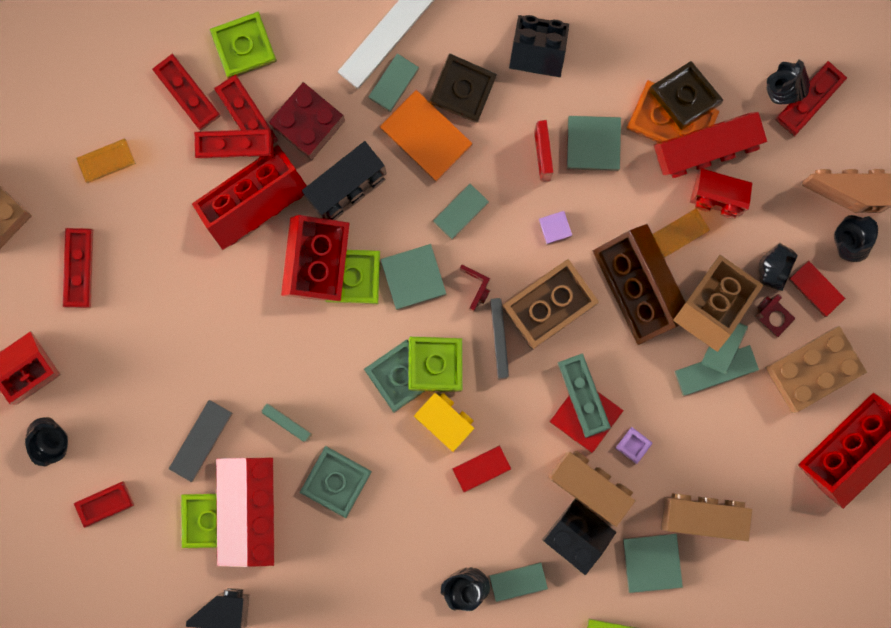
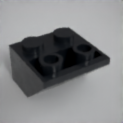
(539, 46)

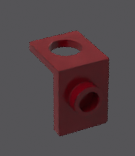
(483, 292)
(768, 306)

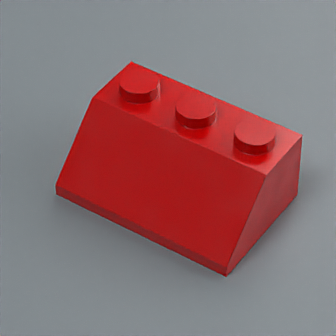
(315, 258)

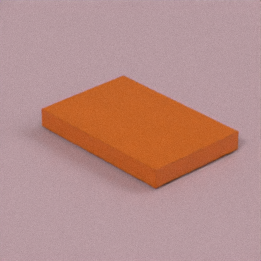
(656, 124)
(426, 135)

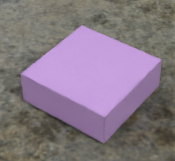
(555, 227)
(634, 445)

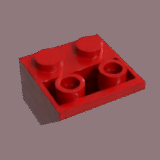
(721, 193)
(25, 369)

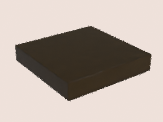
(462, 88)
(686, 95)

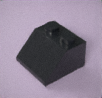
(579, 536)
(223, 611)

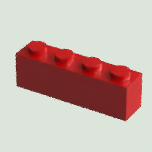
(710, 143)

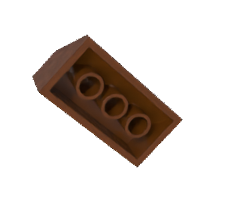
(641, 283)

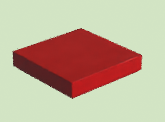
(543, 151)
(567, 421)

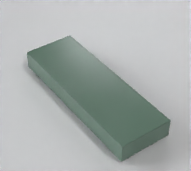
(700, 377)
(584, 395)

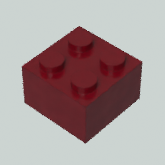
(307, 121)

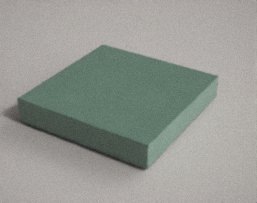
(594, 143)
(413, 276)
(391, 377)
(335, 482)
(652, 563)

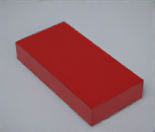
(816, 288)
(481, 468)
(103, 504)

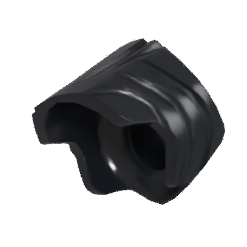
(788, 83)
(855, 237)
(776, 266)
(45, 441)
(465, 589)

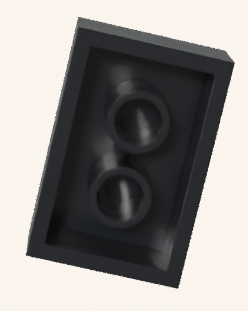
(345, 182)

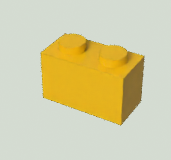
(444, 421)

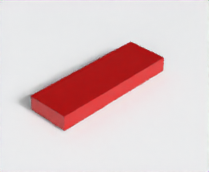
(821, 88)
(186, 92)
(241, 106)
(234, 143)
(77, 268)

